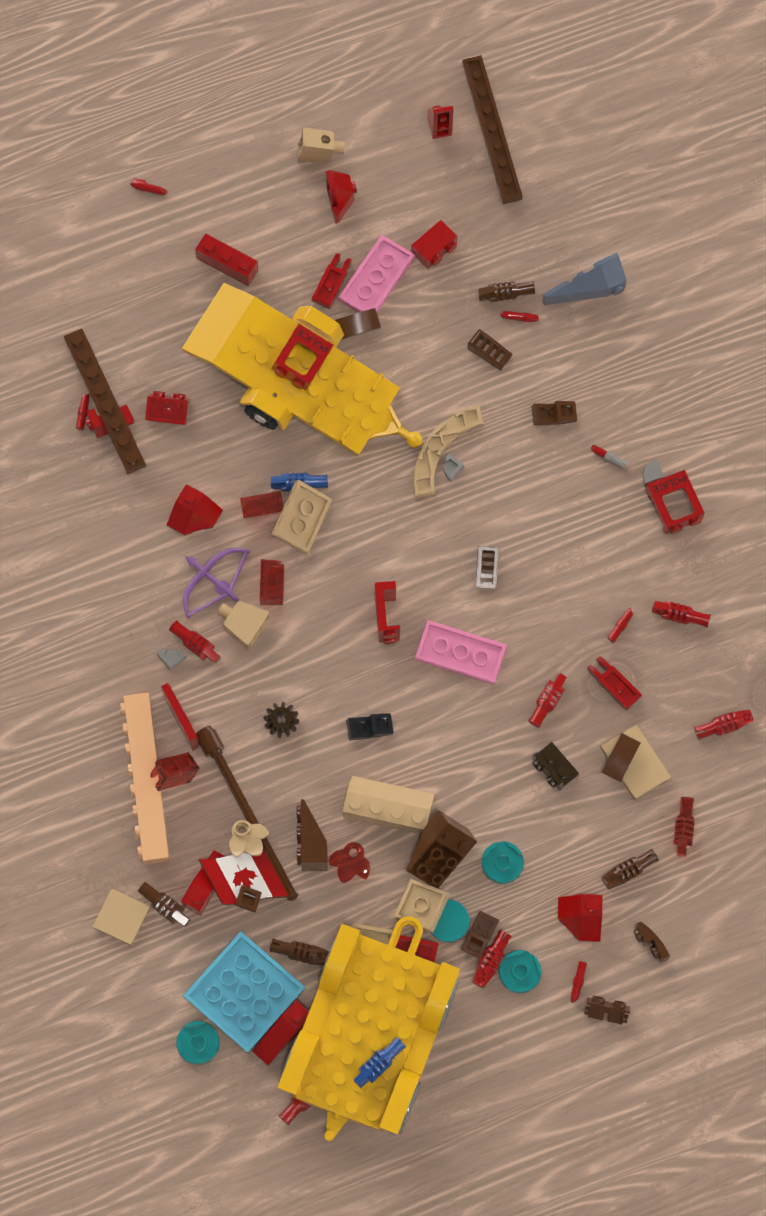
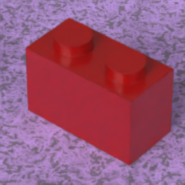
(434, 244)

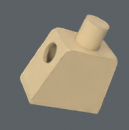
(318, 145)
(244, 622)

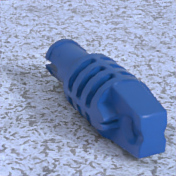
(287, 481)
(379, 1063)

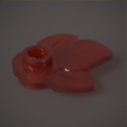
(348, 865)

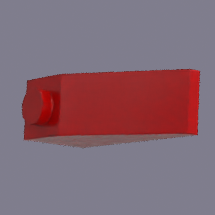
(441, 121)
(200, 890)
(281, 1033)

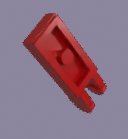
(331, 282)
(615, 684)

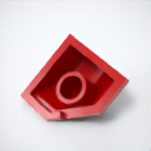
(340, 193)
(193, 512)
(582, 916)

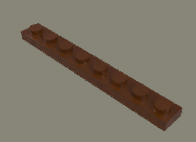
(492, 129)
(104, 401)

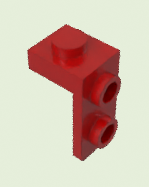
(96, 424)

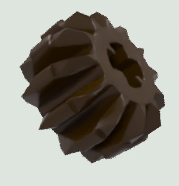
(290, 720)

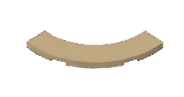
(436, 445)

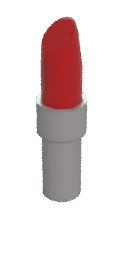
(609, 456)

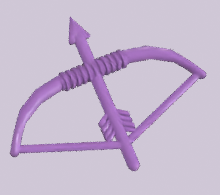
(221, 587)

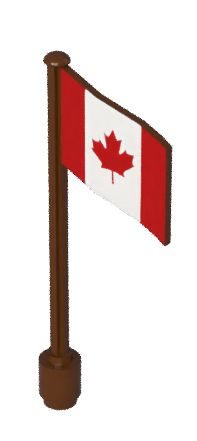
(230, 872)

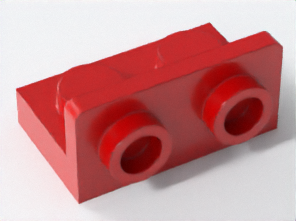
(167, 408)

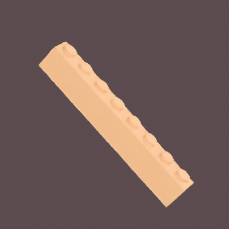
(148, 799)

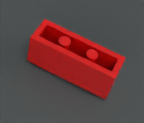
(226, 259)

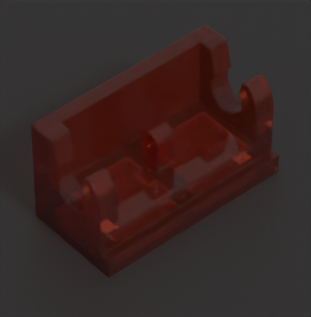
(261, 504)
(271, 582)
(174, 771)

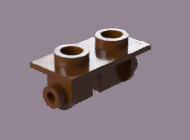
(599, 1007)

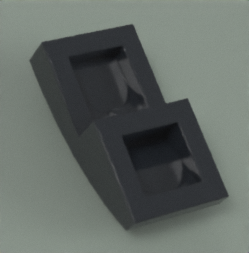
(369, 727)

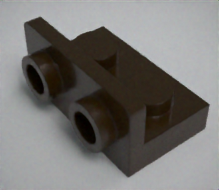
(554, 766)

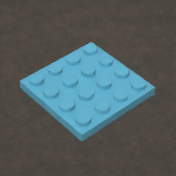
(244, 992)

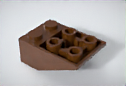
(440, 849)
(313, 850)

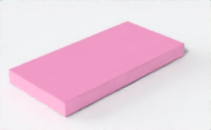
(376, 276)
(460, 652)

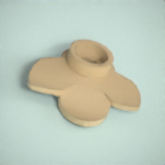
(248, 841)

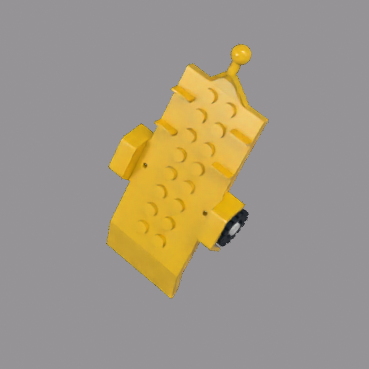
(342, 400)

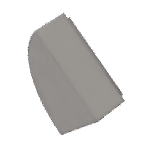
(452, 467)
(652, 472)
(171, 658)

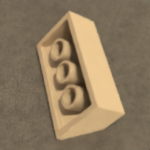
(388, 805)

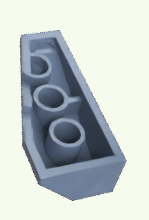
(601, 281)

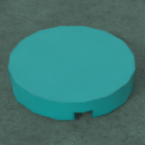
(502, 862)
(452, 923)
(520, 971)
(198, 1043)

